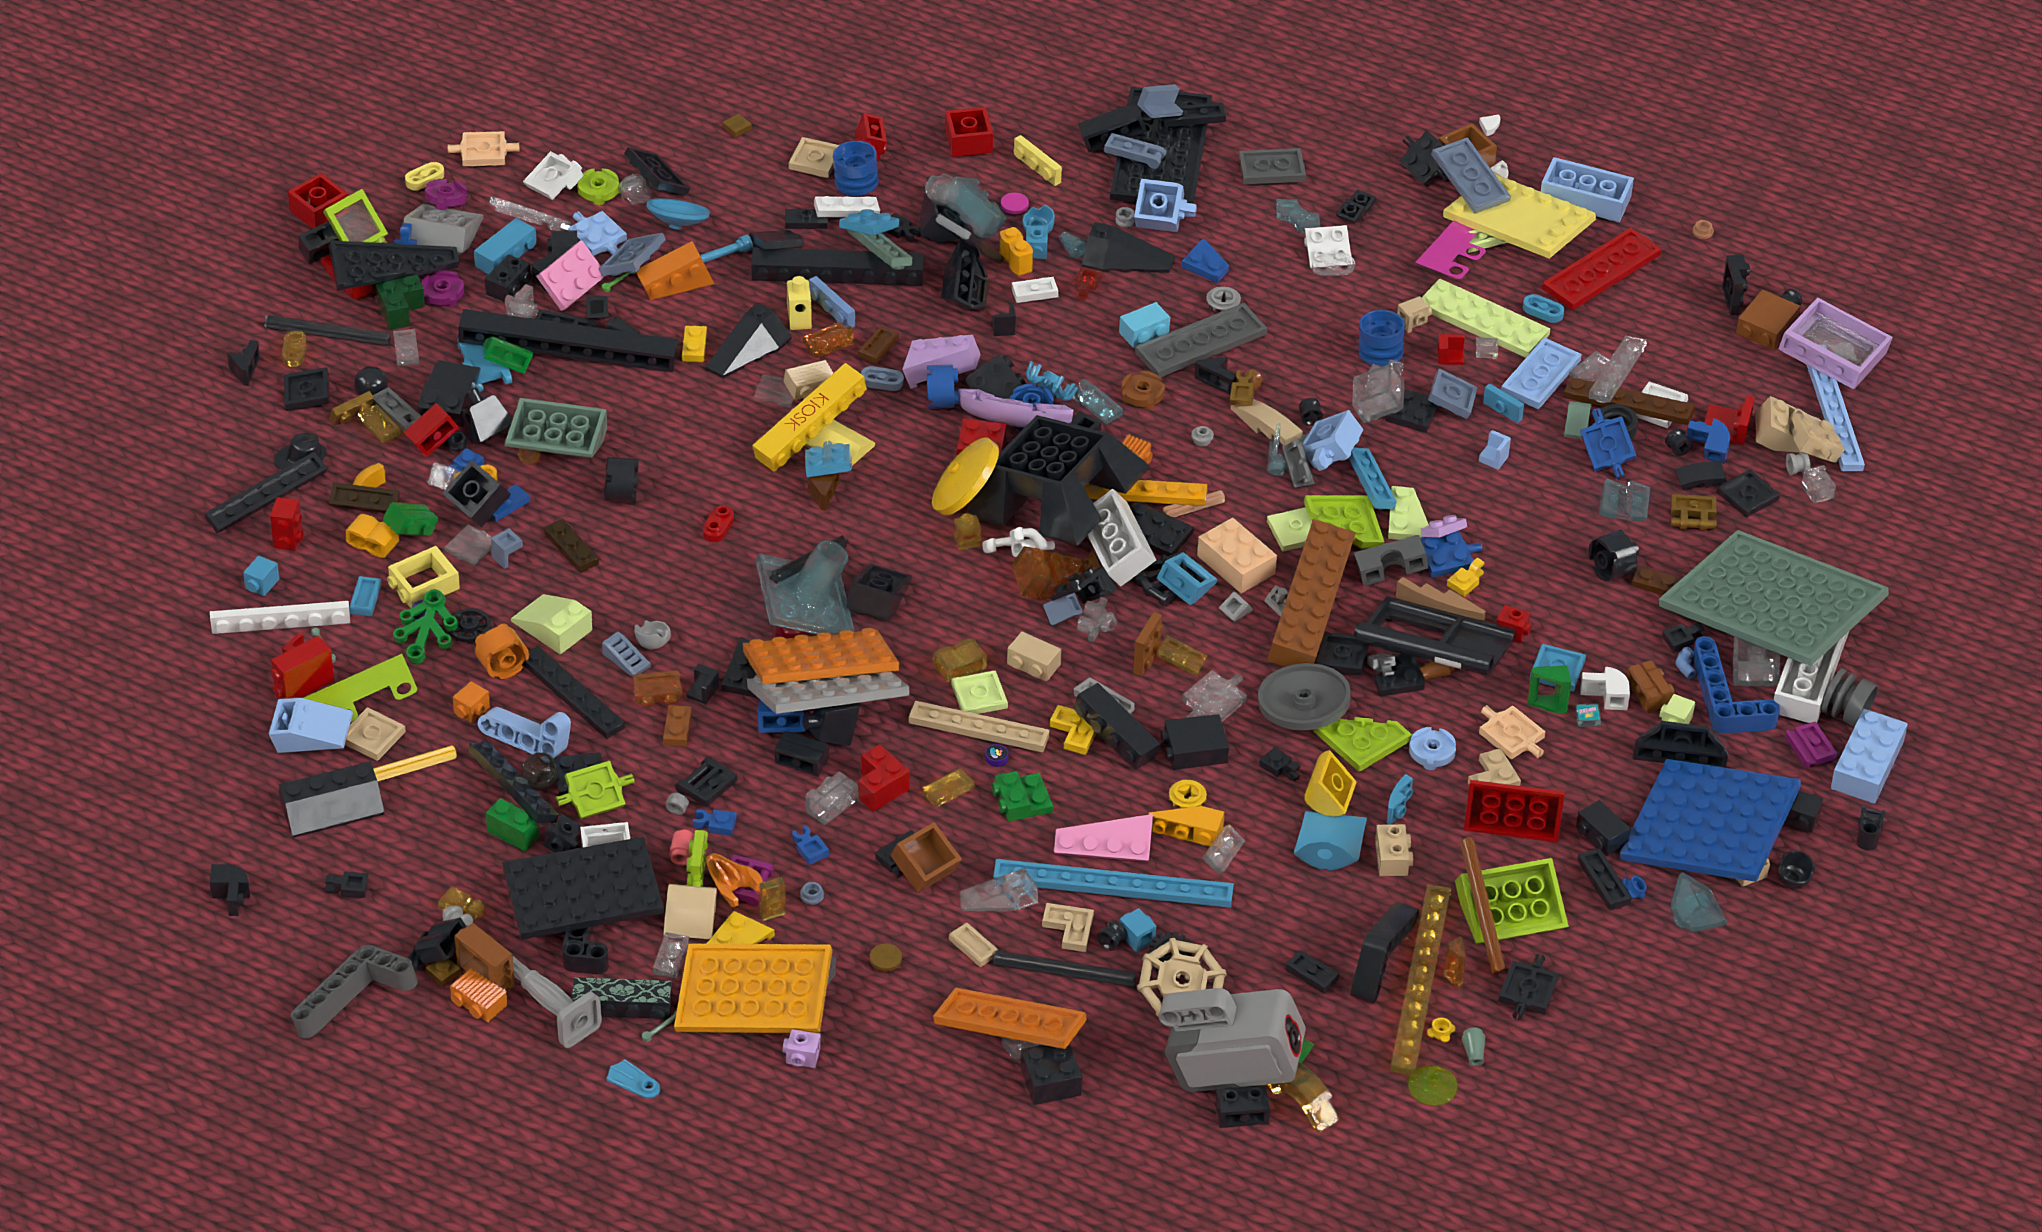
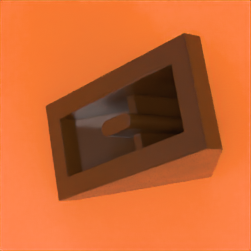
(823, 488)

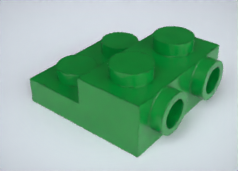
(1021, 796)

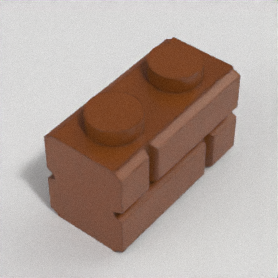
(1649, 686)

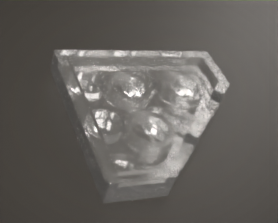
(528, 214)

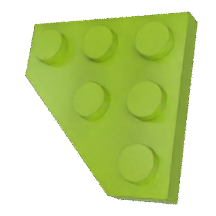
(1347, 512)
(1364, 741)

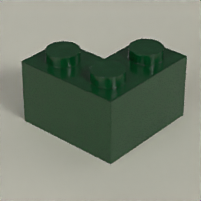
(398, 298)

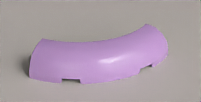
(1008, 410)

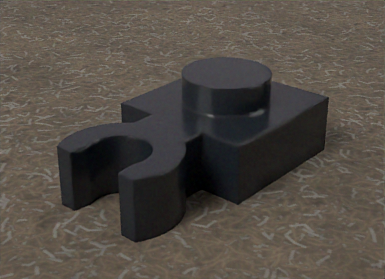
(904, 229)

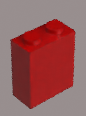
(302, 669)

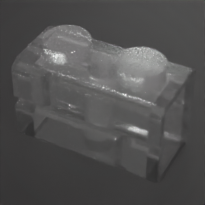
(831, 797)

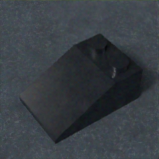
(448, 388)
(878, 592)

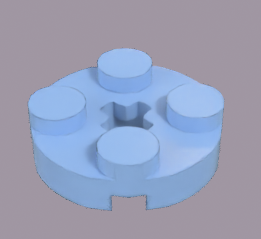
(1429, 757)

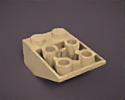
(1775, 425)

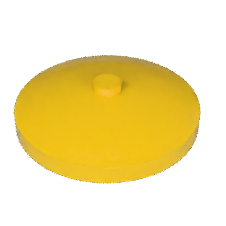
(965, 476)

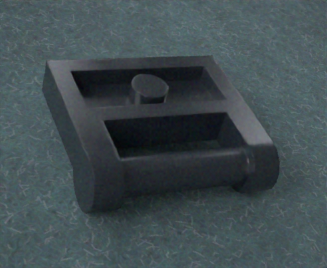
(710, 786)

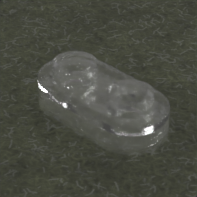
(1333, 265)

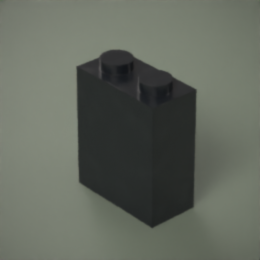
(1195, 742)

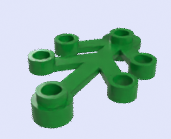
(426, 624)

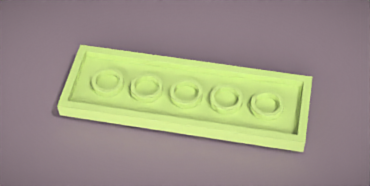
(1484, 318)

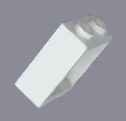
(595, 835)

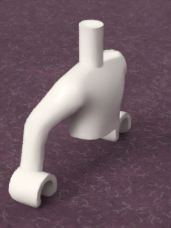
(1017, 541)

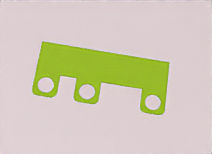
(344, 693)

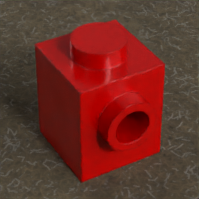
(1515, 619)

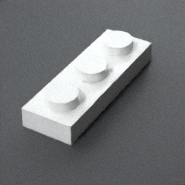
(843, 206)

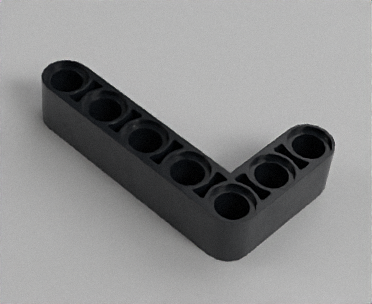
(1378, 946)

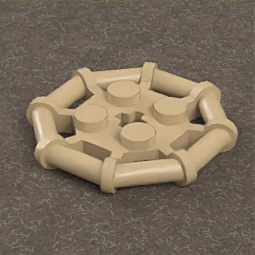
(1178, 966)

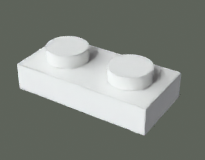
(1034, 289)

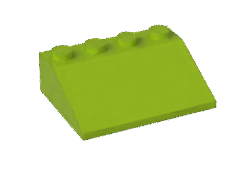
(1521, 900)

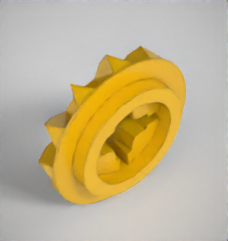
(1182, 788)

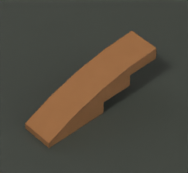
(1433, 598)

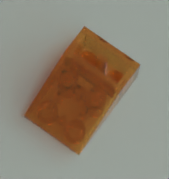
(1042, 571)

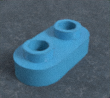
(1543, 308)

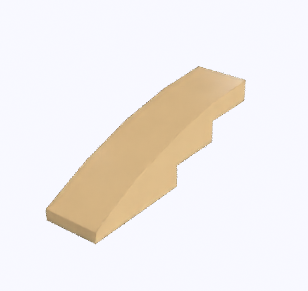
(1264, 419)

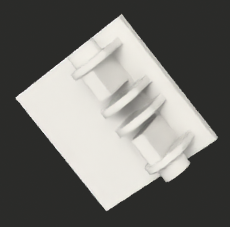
(1327, 241)

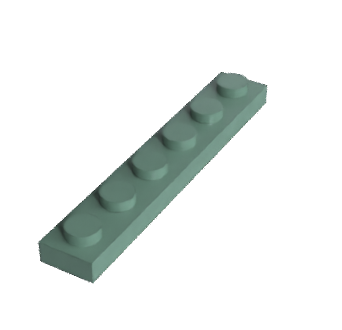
(884, 248)

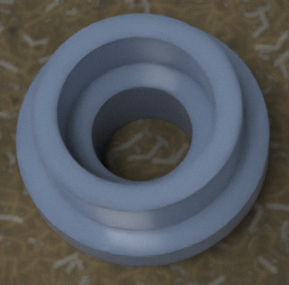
(812, 893)

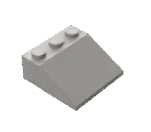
(443, 227)

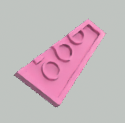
(1112, 839)

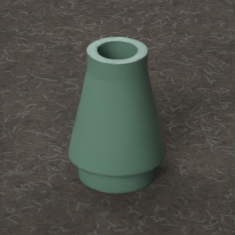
(1474, 1043)

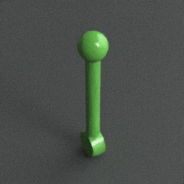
(607, 286)

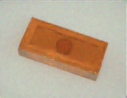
(1455, 962)

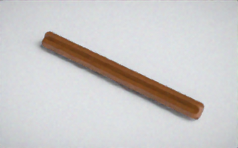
(1482, 905)

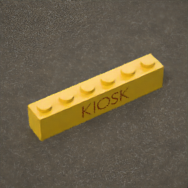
(809, 417)

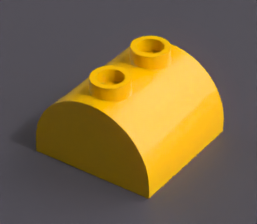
(1330, 786)

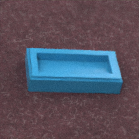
(365, 596)

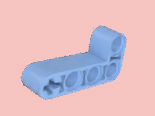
(525, 734)

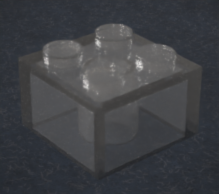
(1378, 393)
(1754, 665)

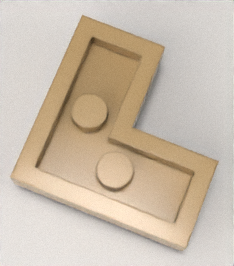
(1496, 769)
(1073, 920)

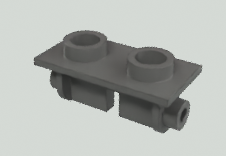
(1298, 464)

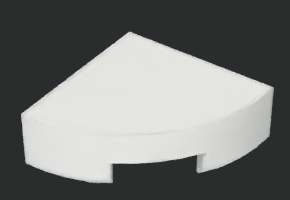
(1489, 124)
(1500, 169)

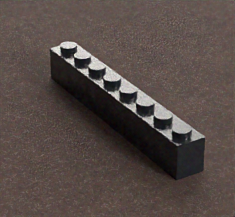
(833, 267)

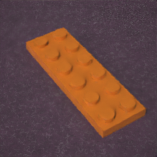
(1010, 1018)

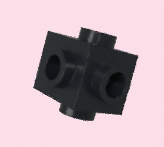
(562, 835)

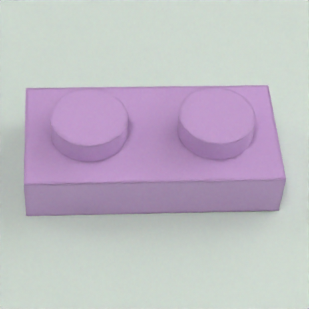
(1441, 528)

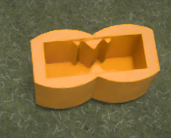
(1016, 251)
(371, 535)

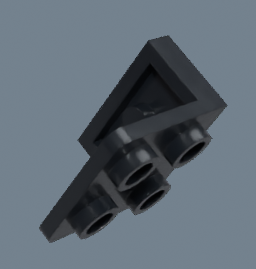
(996, 377)
(1089, 585)

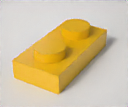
(694, 343)

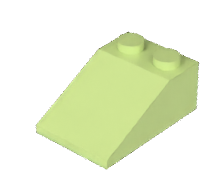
(555, 621)

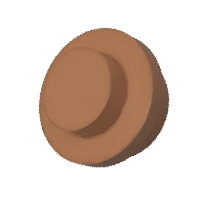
(1703, 229)

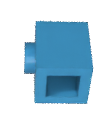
(1037, 238)
(261, 575)
(1139, 929)

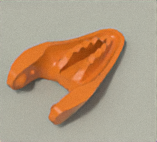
(731, 876)

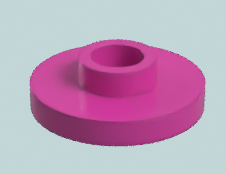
(1014, 203)

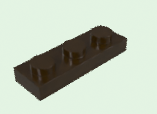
(362, 497)
(571, 545)

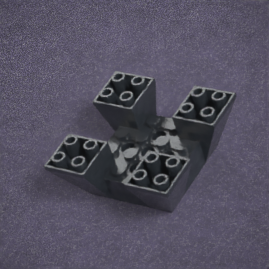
(1054, 465)

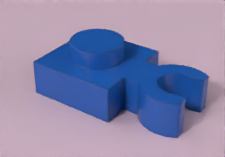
(718, 822)
(810, 848)

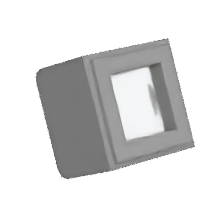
(1235, 607)

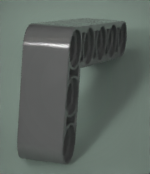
(348, 981)

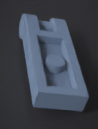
(1135, 150)

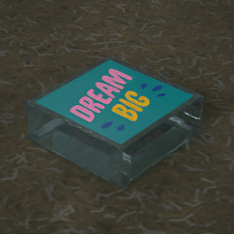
(1587, 715)

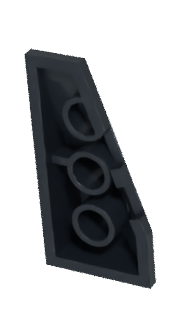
(930, 228)
(752, 337)

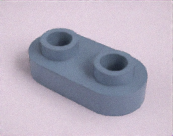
(883, 378)

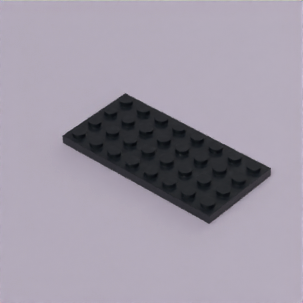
(1183, 153)

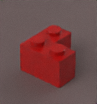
(882, 778)

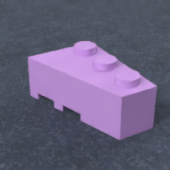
(955, 350)

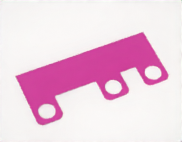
(1447, 246)

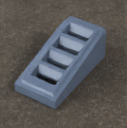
(617, 643)

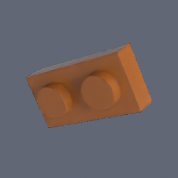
(677, 725)

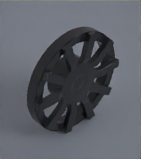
(470, 624)

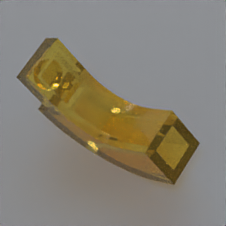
(1311, 1095)

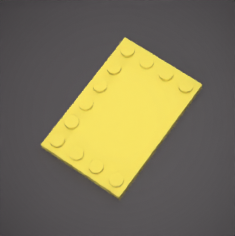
(1528, 220)

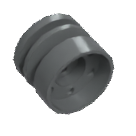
(1845, 696)

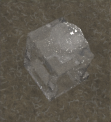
(1818, 484)

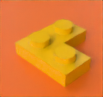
(1080, 732)

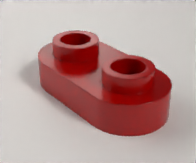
(718, 524)

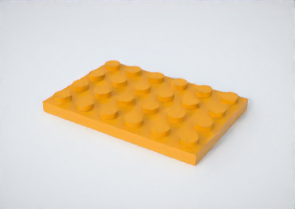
(753, 988)

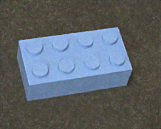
(1589, 188)
(1869, 756)

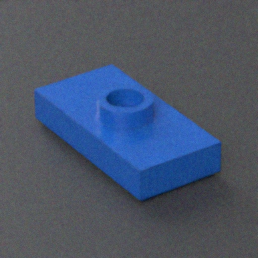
(514, 501)

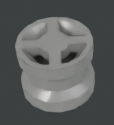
(1797, 463)

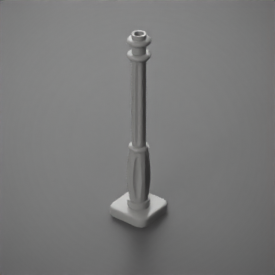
(574, 1018)

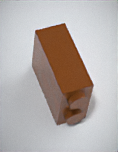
(1767, 319)

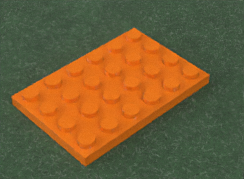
(820, 656)

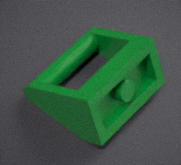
(506, 354)
(1554, 702)

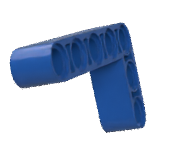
(1722, 712)

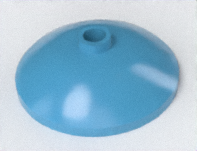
(677, 212)

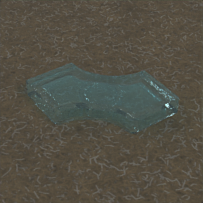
(1292, 212)

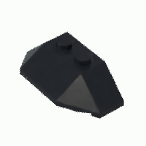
(965, 279)
(1680, 743)

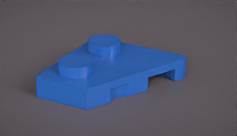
(1205, 262)

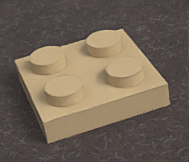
(813, 157)
(373, 733)

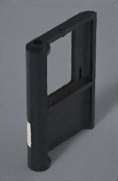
(1465, 645)

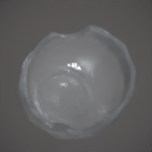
(635, 189)
(942, 189)

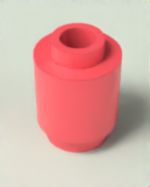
(680, 847)

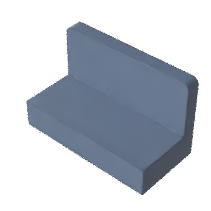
(1159, 101)

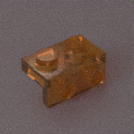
(828, 339)
(657, 687)

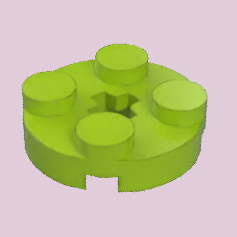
(598, 194)

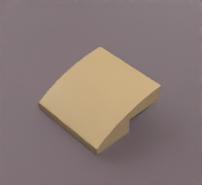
(690, 910)

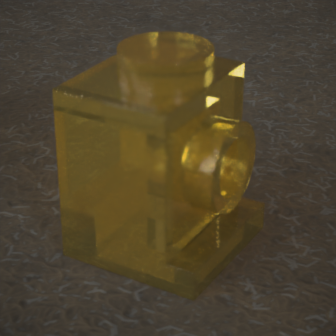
(965, 526)

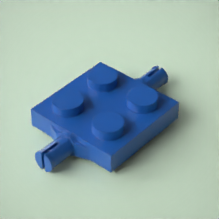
(1608, 443)
(1448, 553)

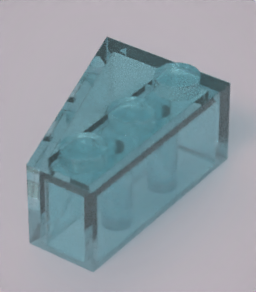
(976, 208)

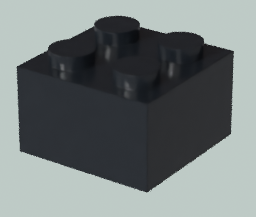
(476, 493)
(1050, 1073)

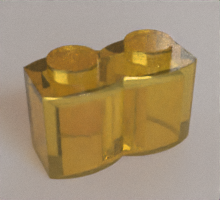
(960, 660)

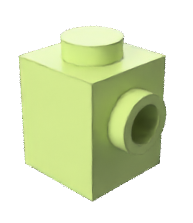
(1678, 710)

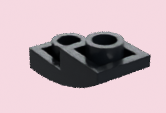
(1357, 207)
(1705, 472)

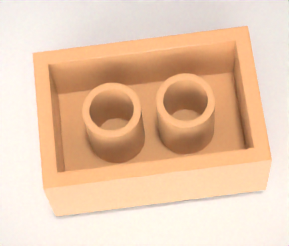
(1236, 555)

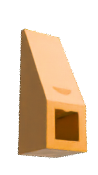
(1190, 824)

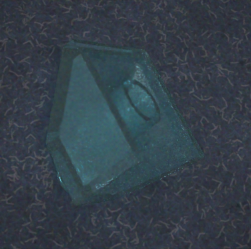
(1695, 905)

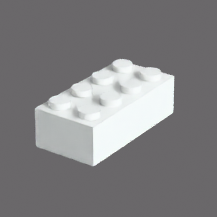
(1119, 539)

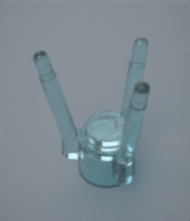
(1277, 461)

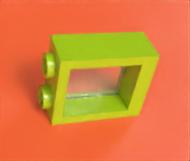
(358, 222)

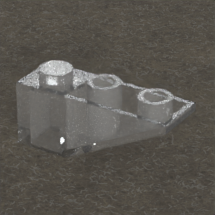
(1001, 894)

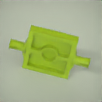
(594, 790)
(697, 861)

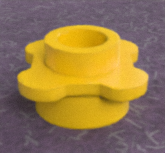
(1441, 1029)

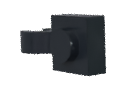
(1681, 637)
(1278, 762)
(351, 884)

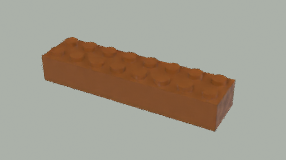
(1311, 595)

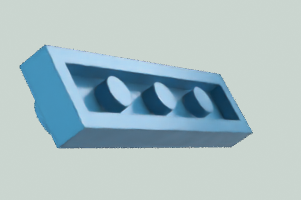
(1372, 478)

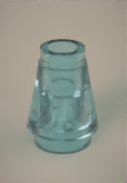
(1074, 245)

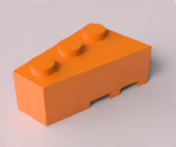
(675, 273)

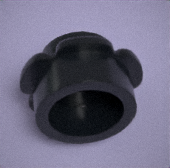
(457, 441)

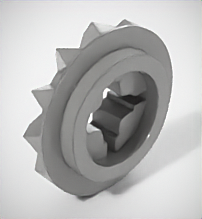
(1216, 295)

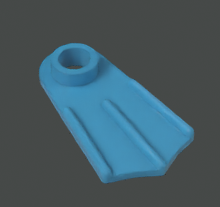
(632, 1079)

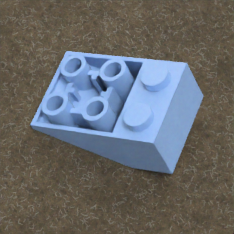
(308, 726)

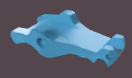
(490, 371)

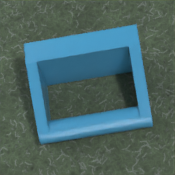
(1182, 582)

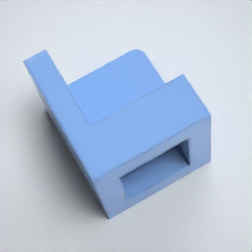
(1496, 450)

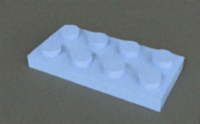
(1541, 373)

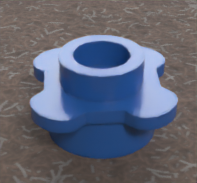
(1635, 886)

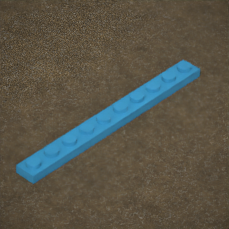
(1122, 883)

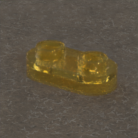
(294, 348)

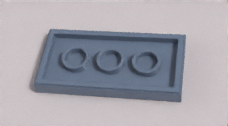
(1471, 175)

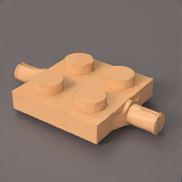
(483, 148)
(1512, 732)

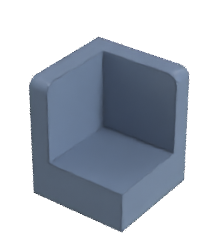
(503, 545)
(1063, 609)

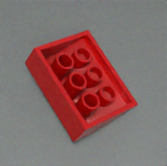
(1514, 811)

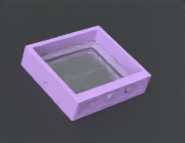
(1826, 326)

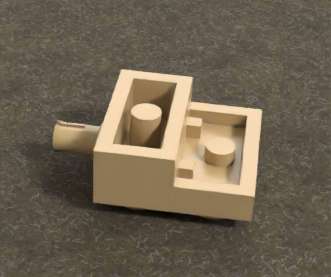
(1817, 438)

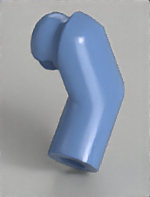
(1683, 662)

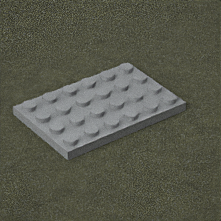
(827, 691)

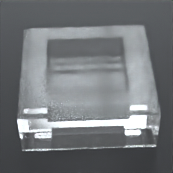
(1486, 347)

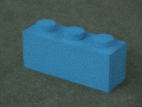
(513, 239)

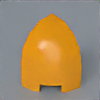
(371, 476)

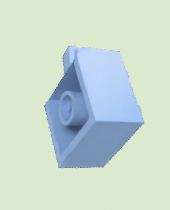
(1172, 206)
(1332, 439)

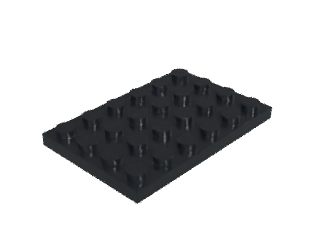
(582, 888)

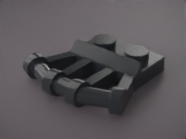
(1155, 590)

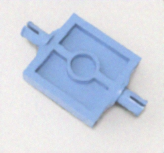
(598, 232)

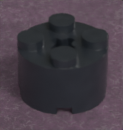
(621, 480)
(1613, 555)

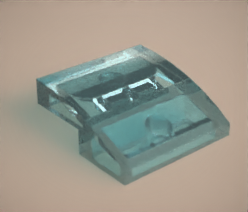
(1624, 501)

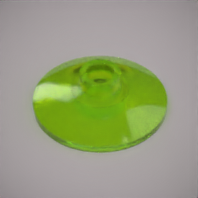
(1432, 1085)

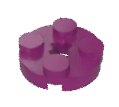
(445, 194)
(450, 295)

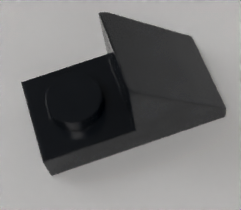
(244, 364)
(1215, 373)

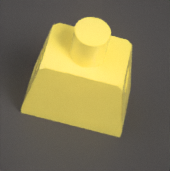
(799, 293)

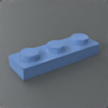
(831, 302)

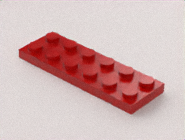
(1601, 268)

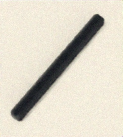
(328, 330)
(797, 564)
(1064, 968)

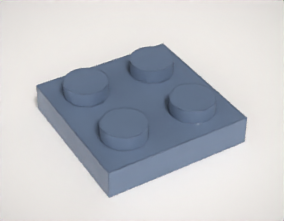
(1452, 393)

